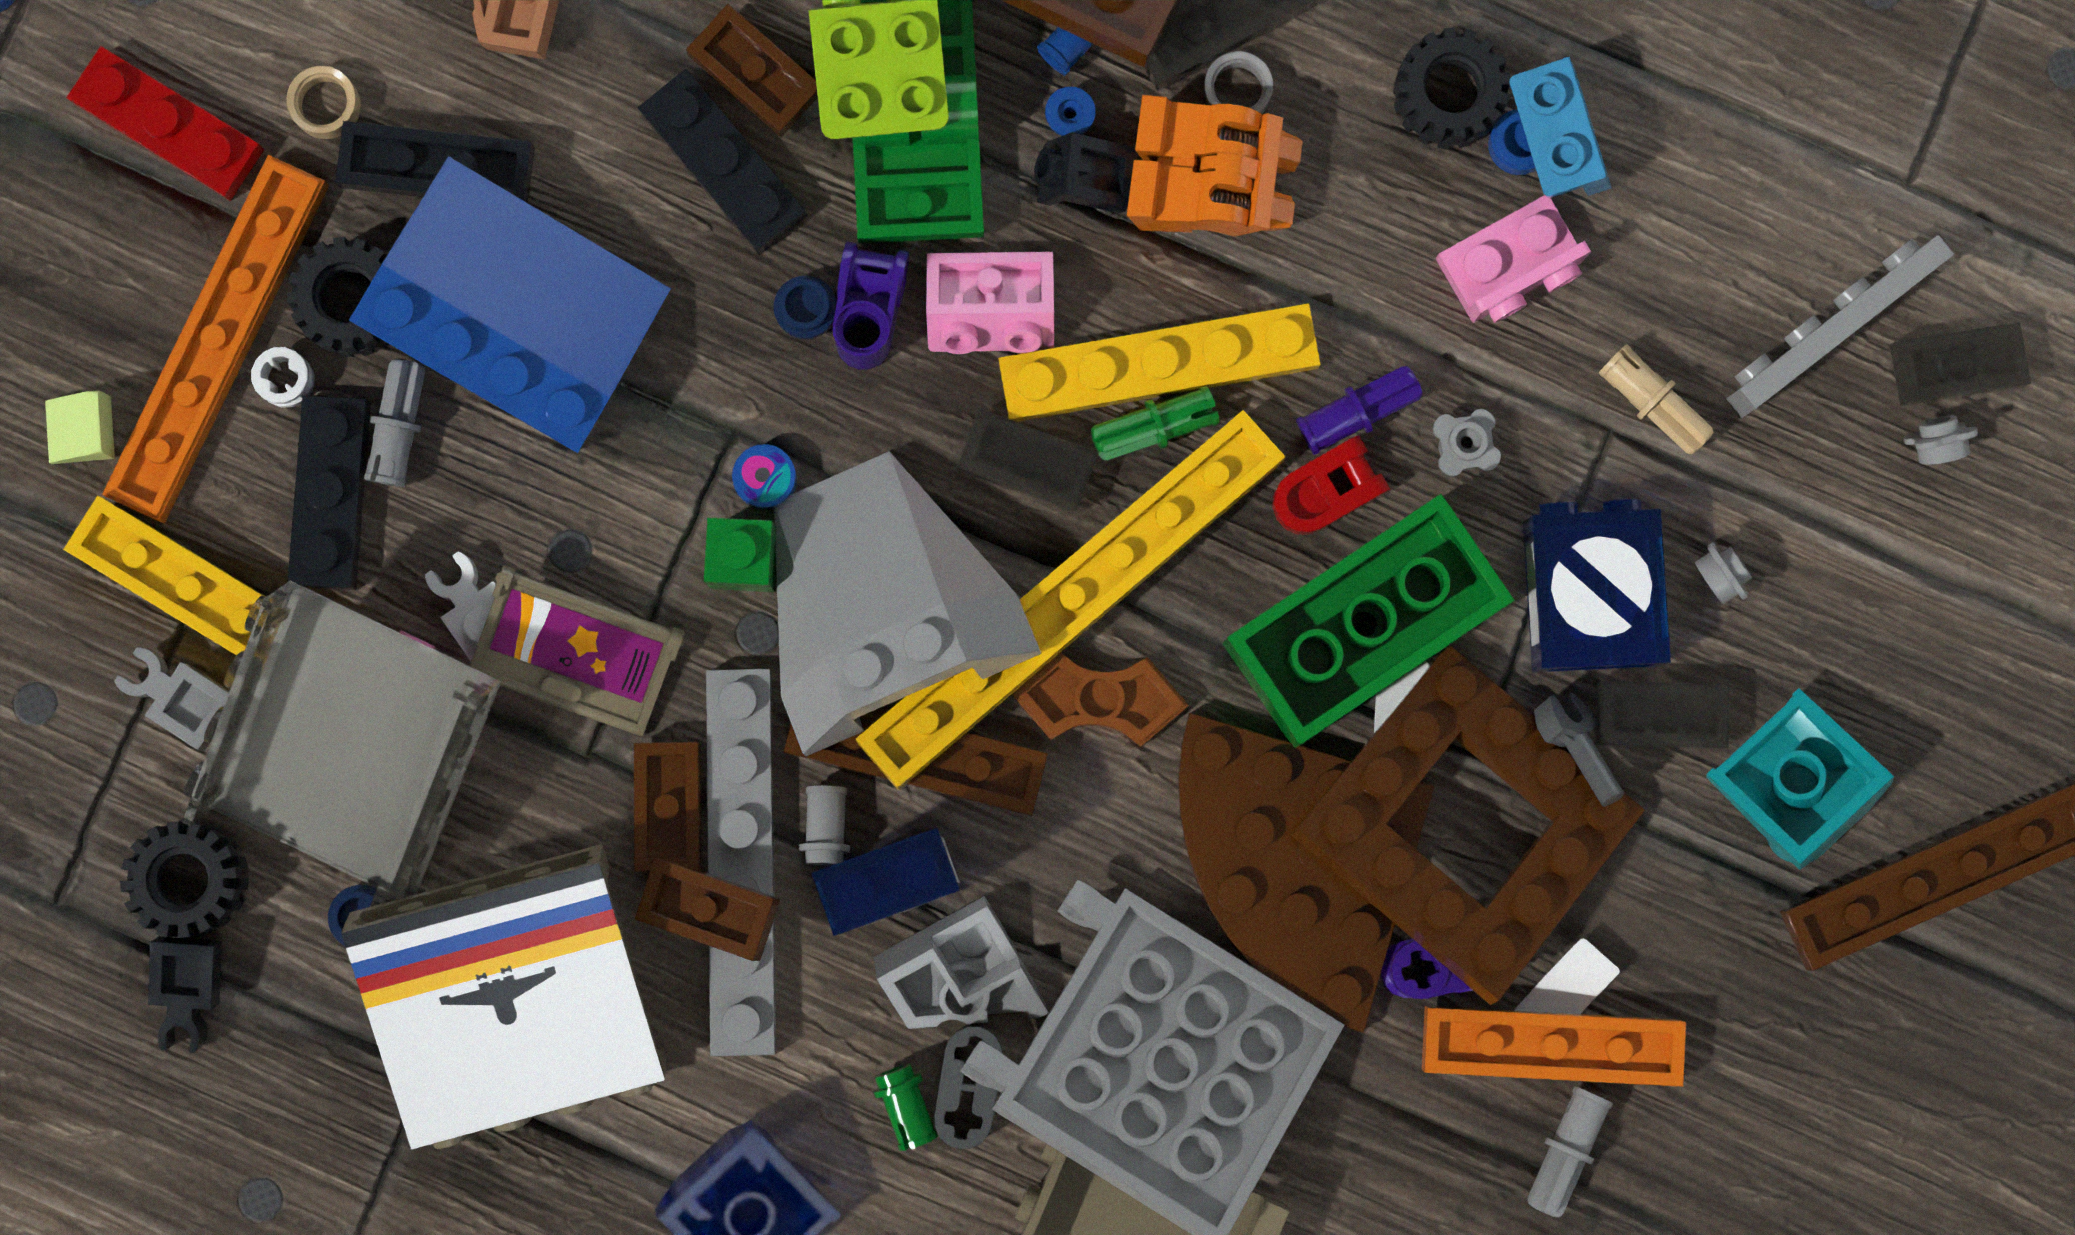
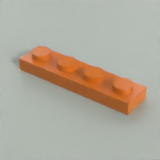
(1553, 1046)

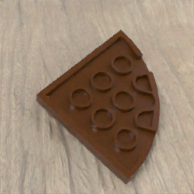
(1265, 888)

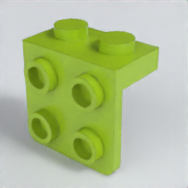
(878, 67)

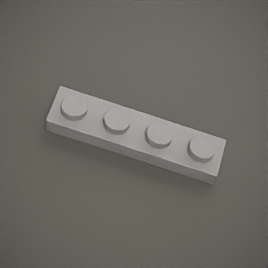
(1857, 307)

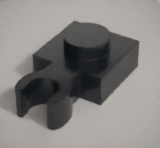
(185, 979)

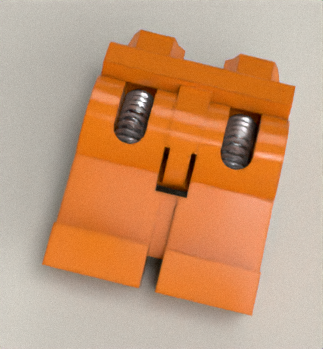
(1237, 164)

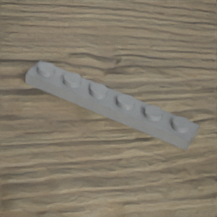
(741, 851)

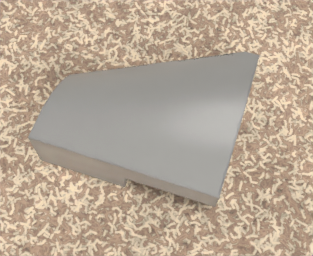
(958, 972)

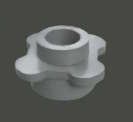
(1941, 440)
(1457, 458)
(1724, 573)

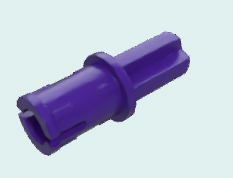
(1359, 409)

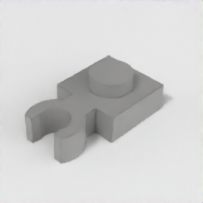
(182, 700)

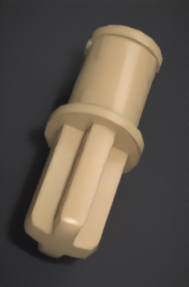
(1656, 400)

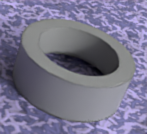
(1239, 60)

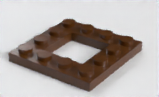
(1352, 836)

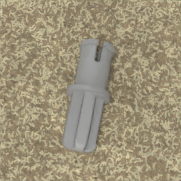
(395, 423)
(1568, 1152)

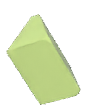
(80, 427)

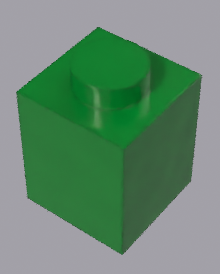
(740, 555)

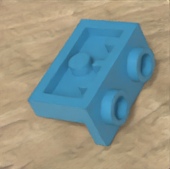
(1559, 129)

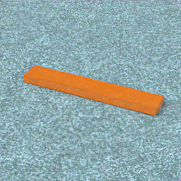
(216, 339)

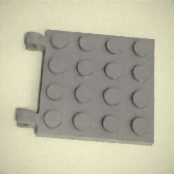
(1163, 1064)

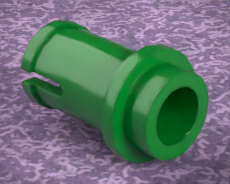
(905, 1106)

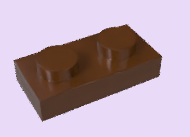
(754, 70)
(667, 804)
(707, 909)

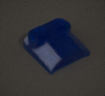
(744, 1189)

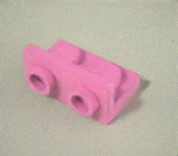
(1512, 259)
(990, 302)

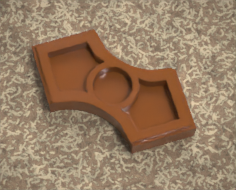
(1127, 700)

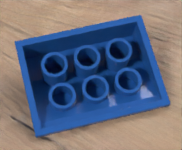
(510, 304)

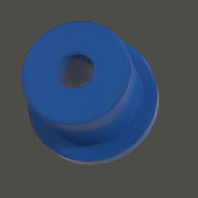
(1070, 101)

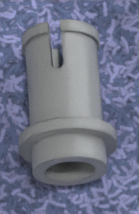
(825, 826)

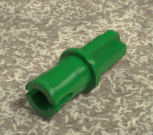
(1155, 424)

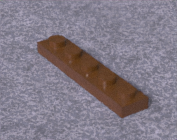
(1934, 879)

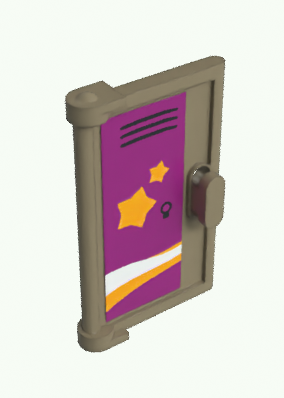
(578, 642)

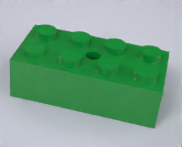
(1417, 582)

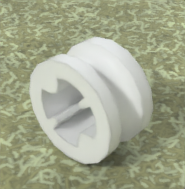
(298, 364)

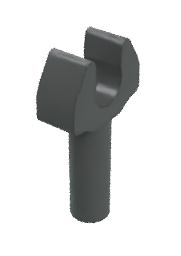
(1569, 726)

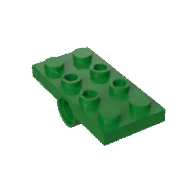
(927, 179)

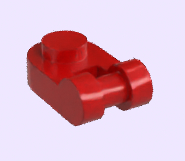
(1308, 499)

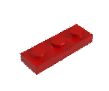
(165, 123)

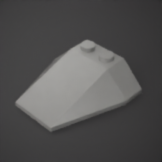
(881, 601)

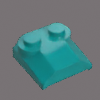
(1801, 781)

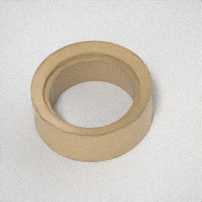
(311, 77)

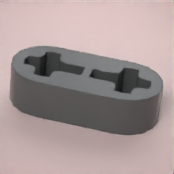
(952, 1085)

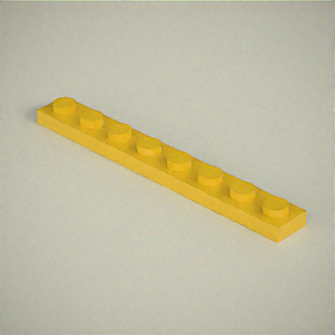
(1080, 593)

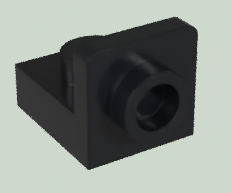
(1085, 172)

